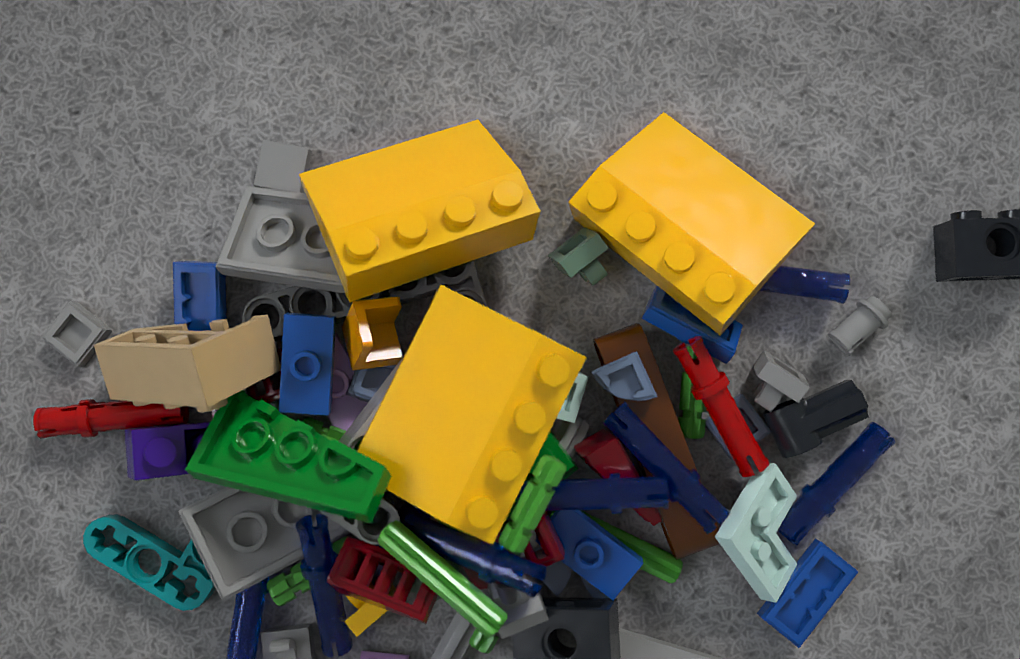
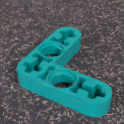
(126, 531)

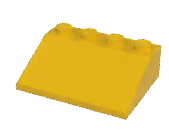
(419, 208)
(689, 220)
(469, 412)

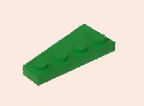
(285, 459)

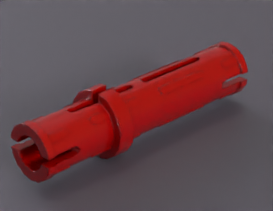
(712, 389)
(94, 417)

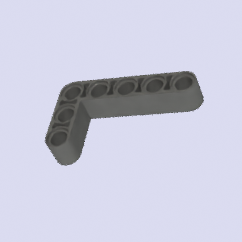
(337, 304)

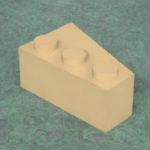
(188, 366)

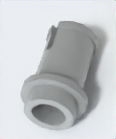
(860, 324)

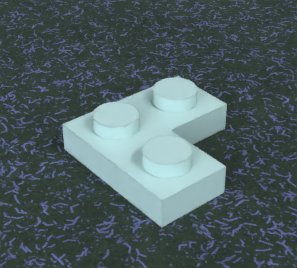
(751, 534)

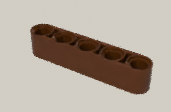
(679, 527)

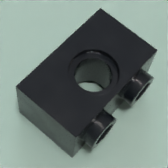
(963, 250)
(591, 622)

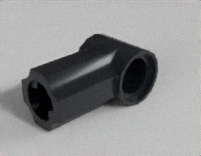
(804, 424)

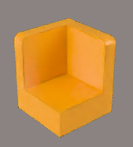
(372, 333)

